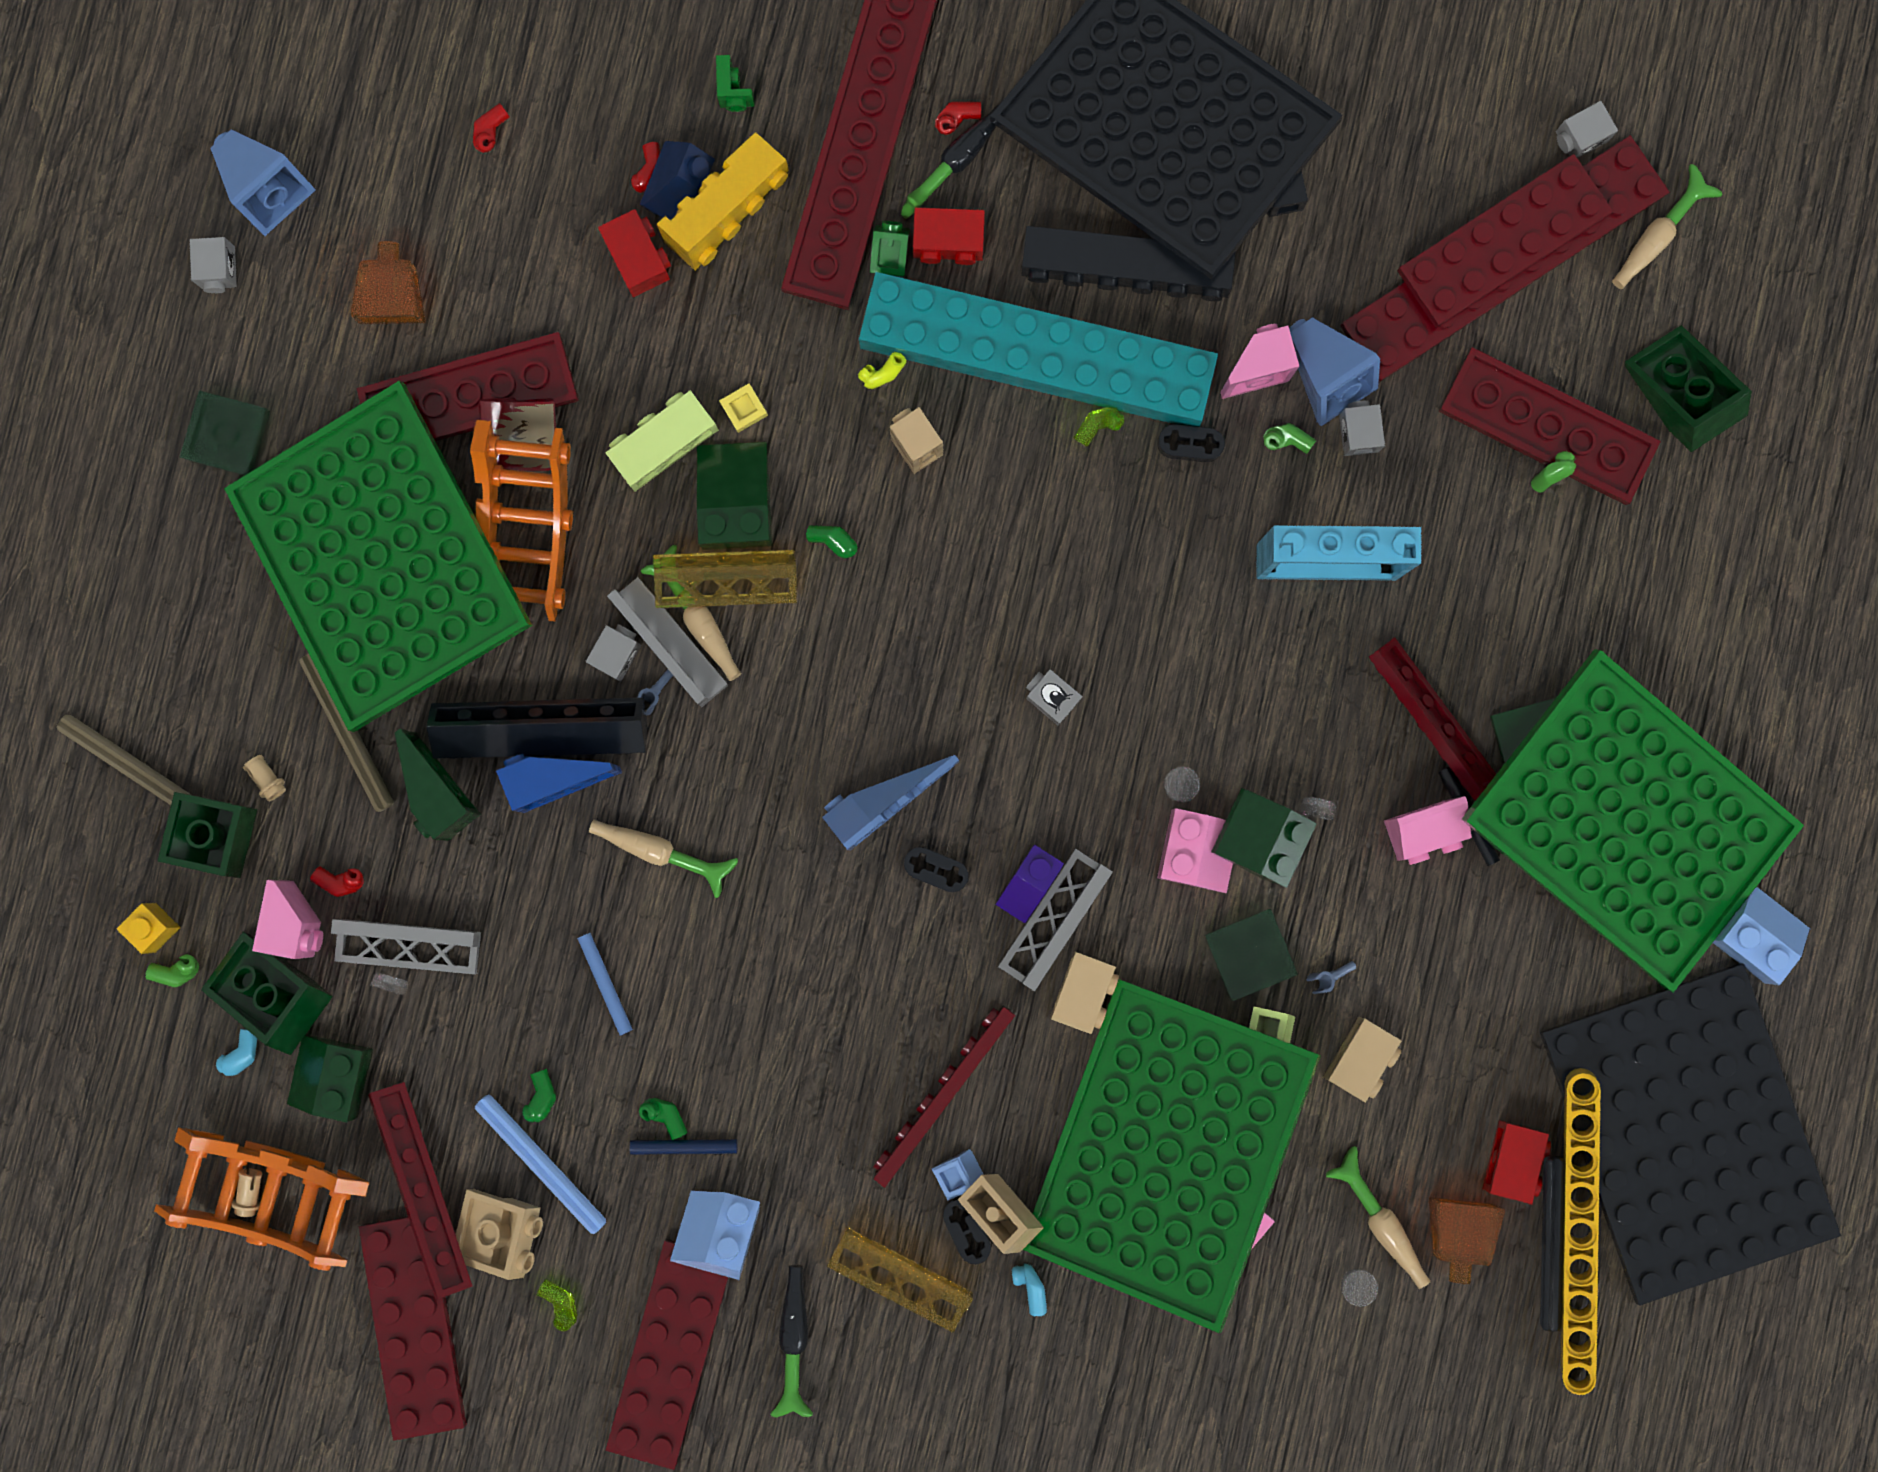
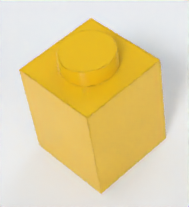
(148, 928)

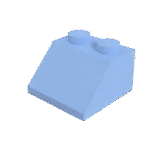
(1764, 938)
(716, 1232)

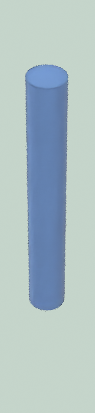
(605, 984)

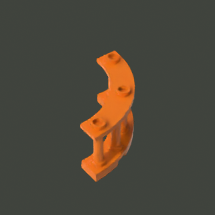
(490, 512)
(278, 1164)

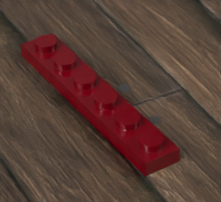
(1433, 717)
(933, 1106)
(420, 1190)

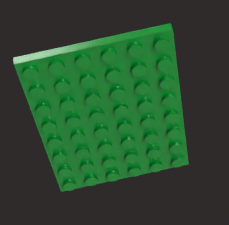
(377, 557)
(1633, 821)
(1171, 1154)

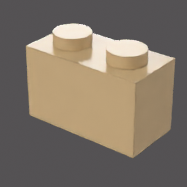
(915, 439)
(1084, 992)
(1363, 1060)
(1000, 1213)

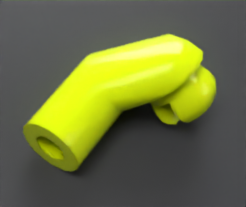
(885, 374)

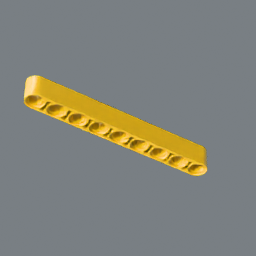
(1580, 1248)

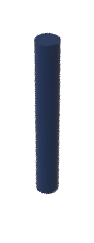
(716, 1146)

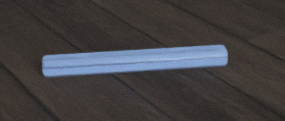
(540, 1164)

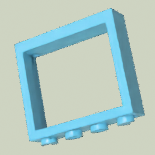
(1337, 552)

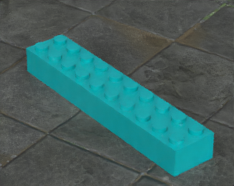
(1037, 350)

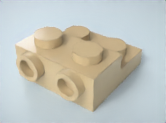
(498, 1234)

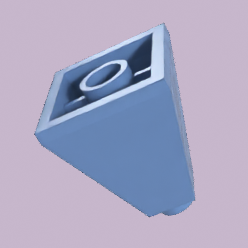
(259, 180)
(1332, 368)

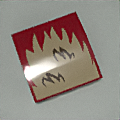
(521, 422)

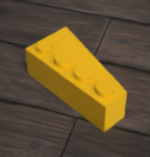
(724, 202)

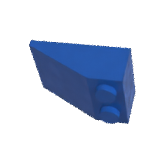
(538, 781)

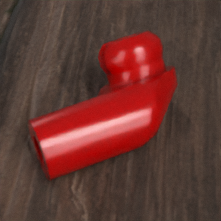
(954, 114)
(485, 128)
(651, 153)
(340, 884)

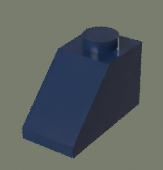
(676, 175)

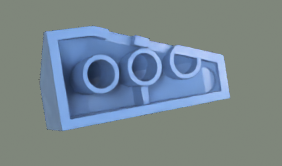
(868, 809)

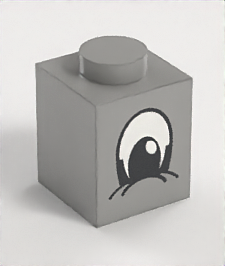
(1586, 130)
(213, 264)
(1361, 428)
(614, 651)
(1052, 696)

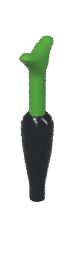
(953, 160)
(793, 1341)

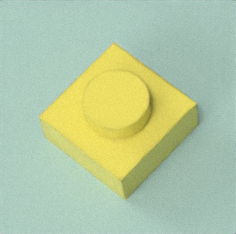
(743, 408)

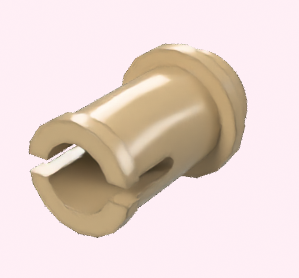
(264, 778)
(247, 1193)

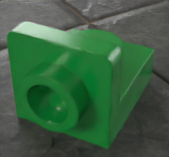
(728, 86)
(889, 248)

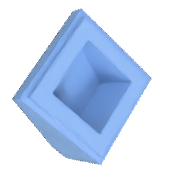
(957, 1174)

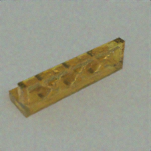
(720, 567)
(906, 1269)

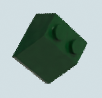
(207, 835)
(1264, 838)
(329, 1078)

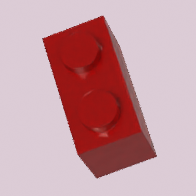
(948, 235)
(634, 252)
(1516, 1162)

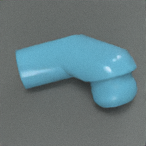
(240, 1057)
(1035, 1288)

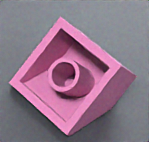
(1264, 363)
(1429, 830)
(1188, 852)
(287, 923)

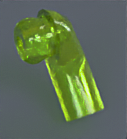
(1098, 420)
(563, 1304)

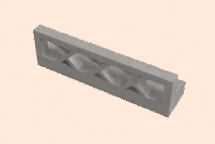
(668, 642)
(1066, 927)
(401, 932)

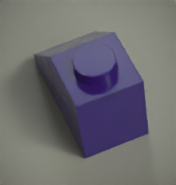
(1029, 883)

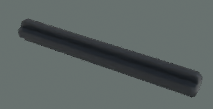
(1552, 1243)

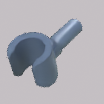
(651, 694)
(1328, 979)

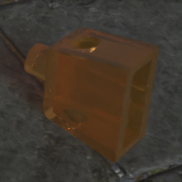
(387, 289)
(1464, 1234)

